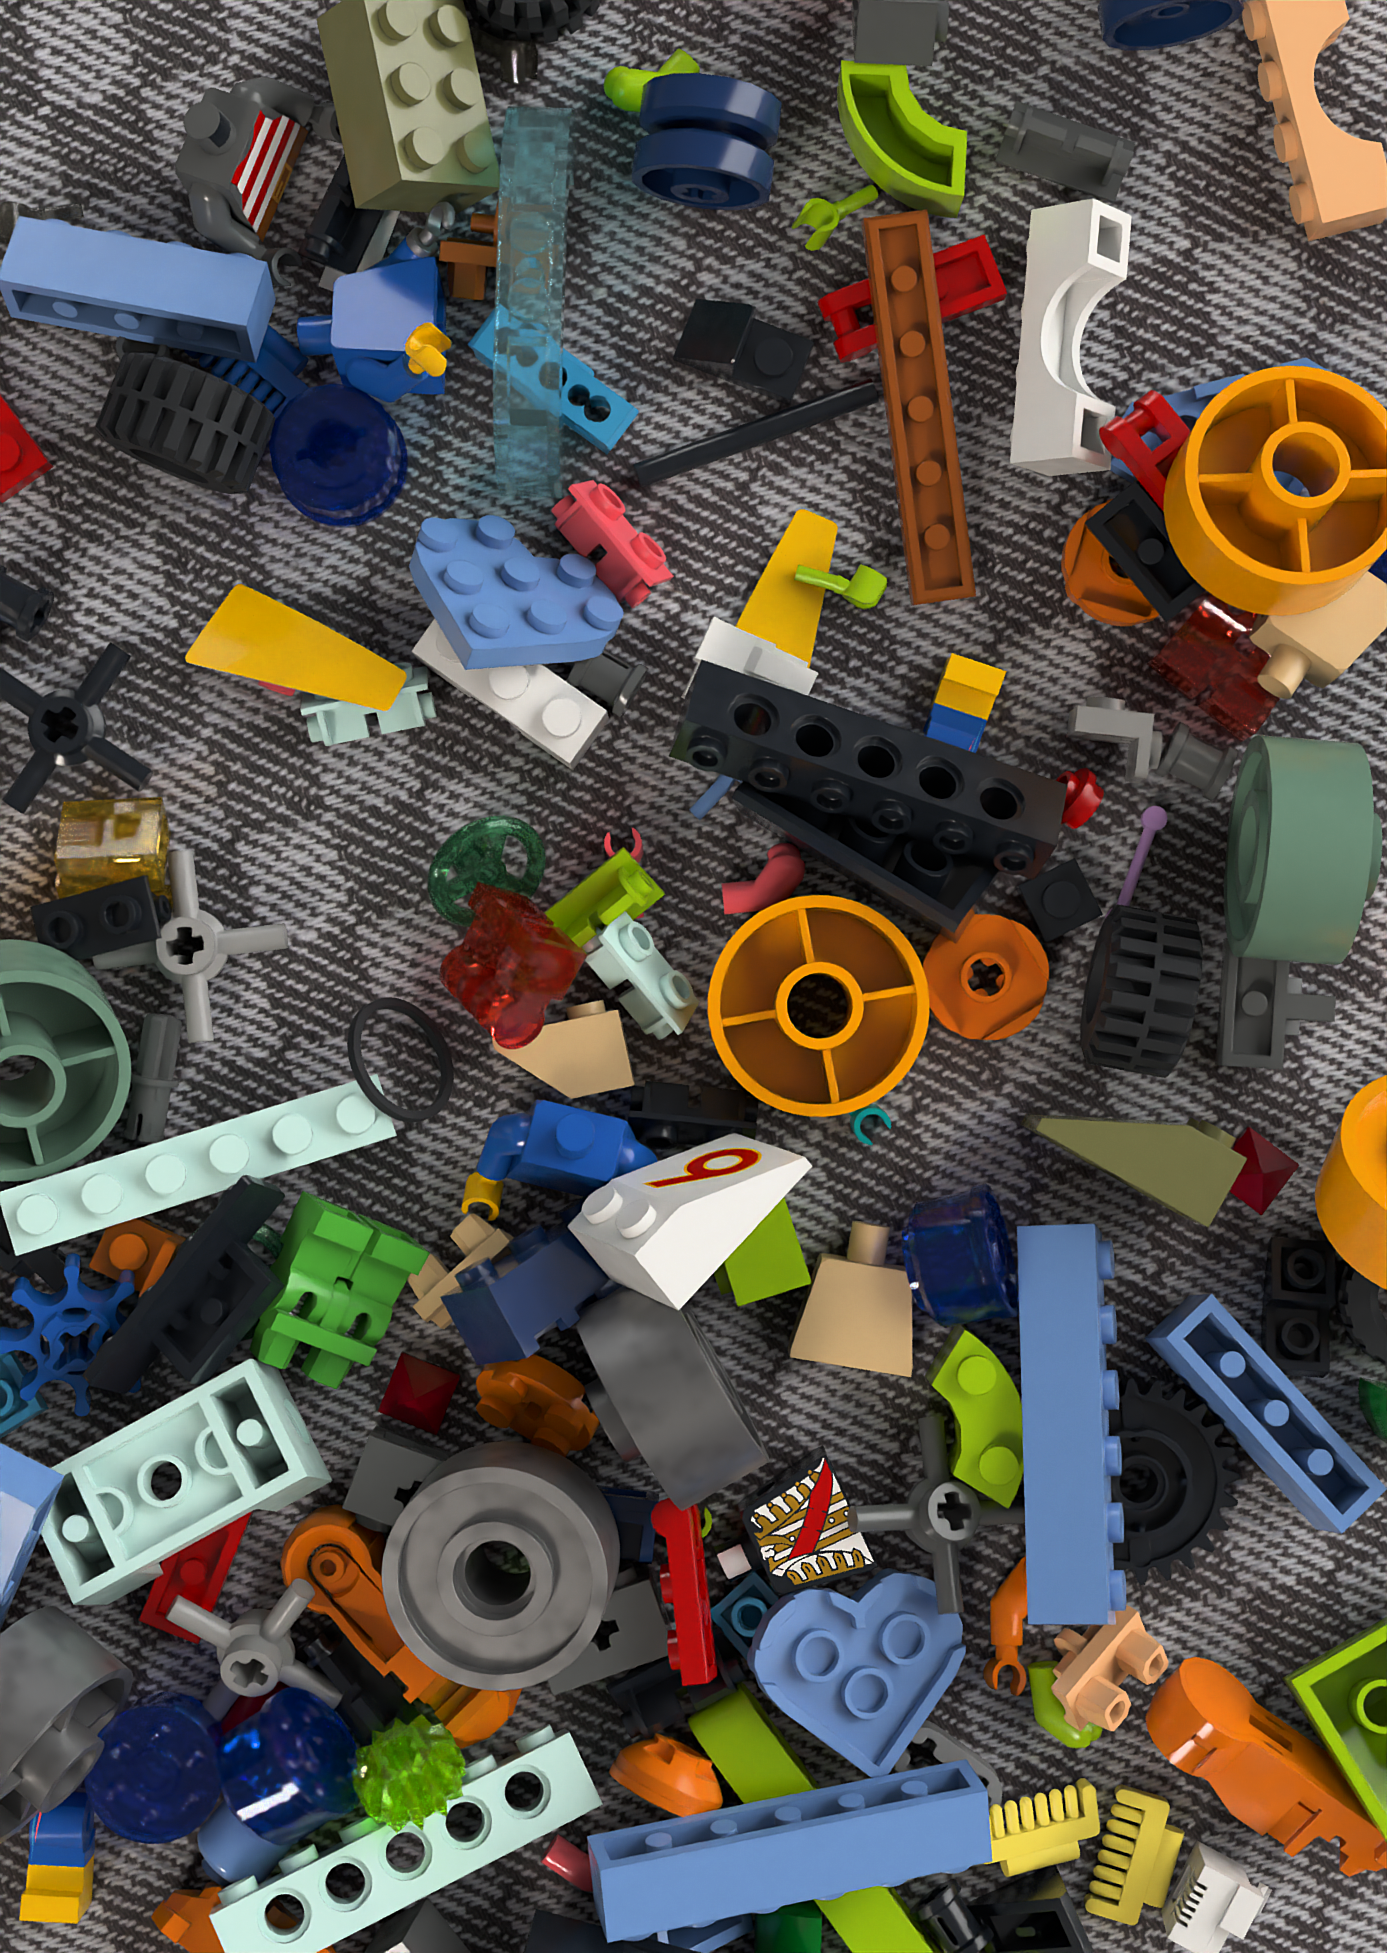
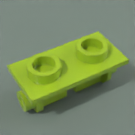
(603, 896)

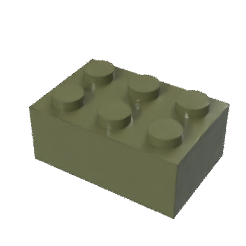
(409, 104)

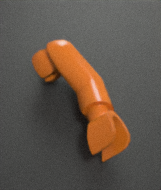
(1007, 1613)

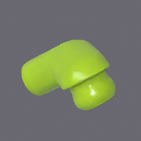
(625, 85)

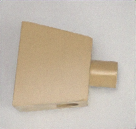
(1321, 641)
(857, 1308)

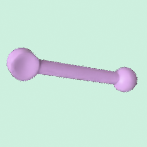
(1152, 820)

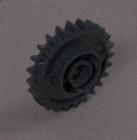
(1183, 1481)

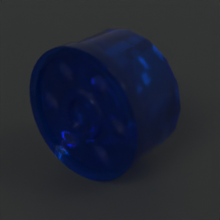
(338, 456)
(961, 1258)
(288, 1767)
(157, 1769)

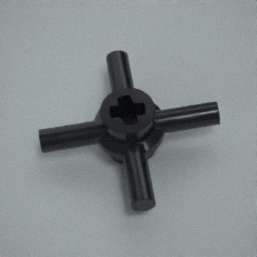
(89, 741)

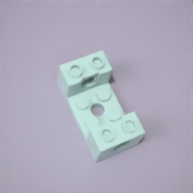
(236, 1453)

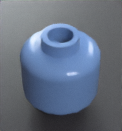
(234, 1851)

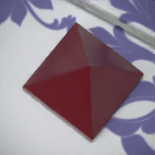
(1263, 1172)
(419, 1393)

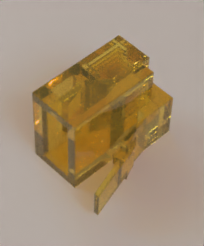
(111, 844)

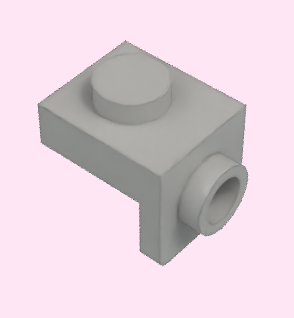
(1107, 721)

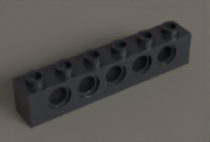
(869, 770)

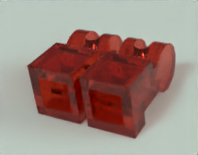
(1204, 654)
(510, 965)

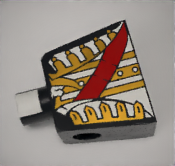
(798, 1530)

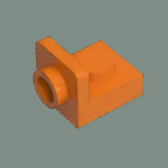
(136, 1247)

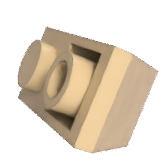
(579, 1054)

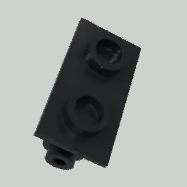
(339, 229)
(102, 919)
(663, 1119)
(652, 1690)
(368, 1696)

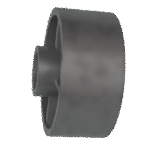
(667, 1396)
(489, 1623)
(53, 1704)

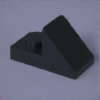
(745, 351)

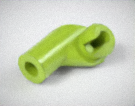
(1050, 1711)

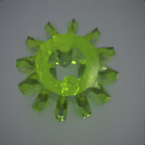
(409, 1773)

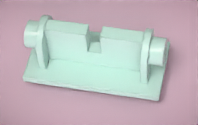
(345, 721)
(659, 995)

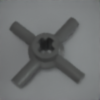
(920, 1518)

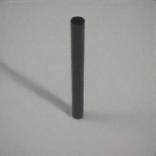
(756, 433)

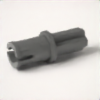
(153, 1078)

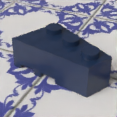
(526, 1293)

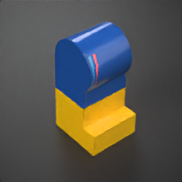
(963, 702)
(60, 1863)

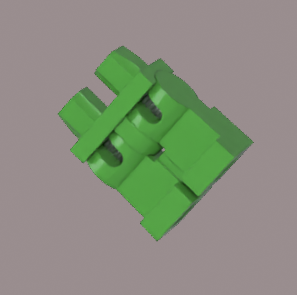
(334, 1313)

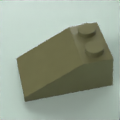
(1169, 1162)

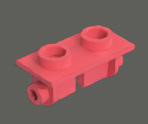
(598, 521)

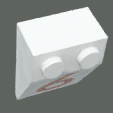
(684, 1215)

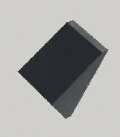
(1032, 1916)

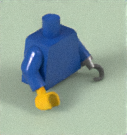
(389, 319)
(554, 1150)

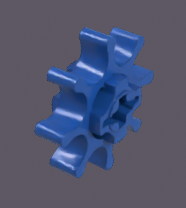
(65, 1311)

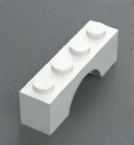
(1072, 262)

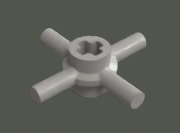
(206, 963)
(255, 1649)

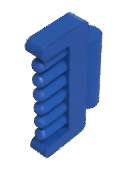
(276, 363)

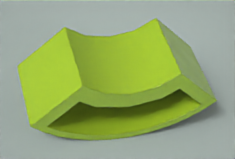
(898, 141)
(985, 1415)

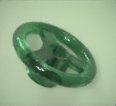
(475, 857)

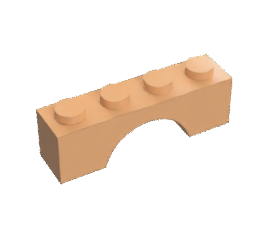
(1334, 174)

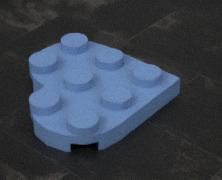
(505, 603)
(860, 1665)

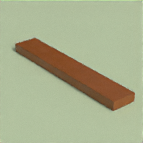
(918, 406)

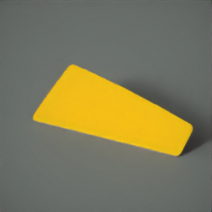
(786, 608)
(286, 648)

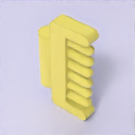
(1048, 1838)
(1150, 1858)

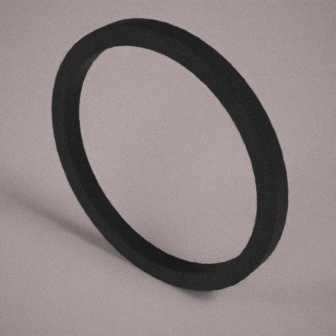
(362, 1076)

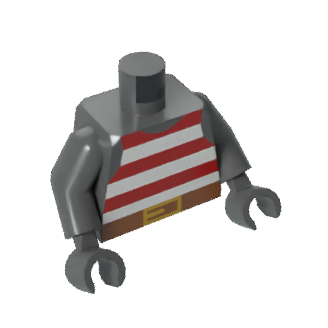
(241, 159)

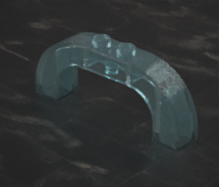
(531, 299)

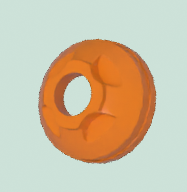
(669, 1775)

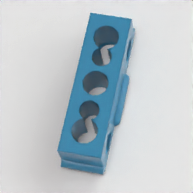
(579, 382)

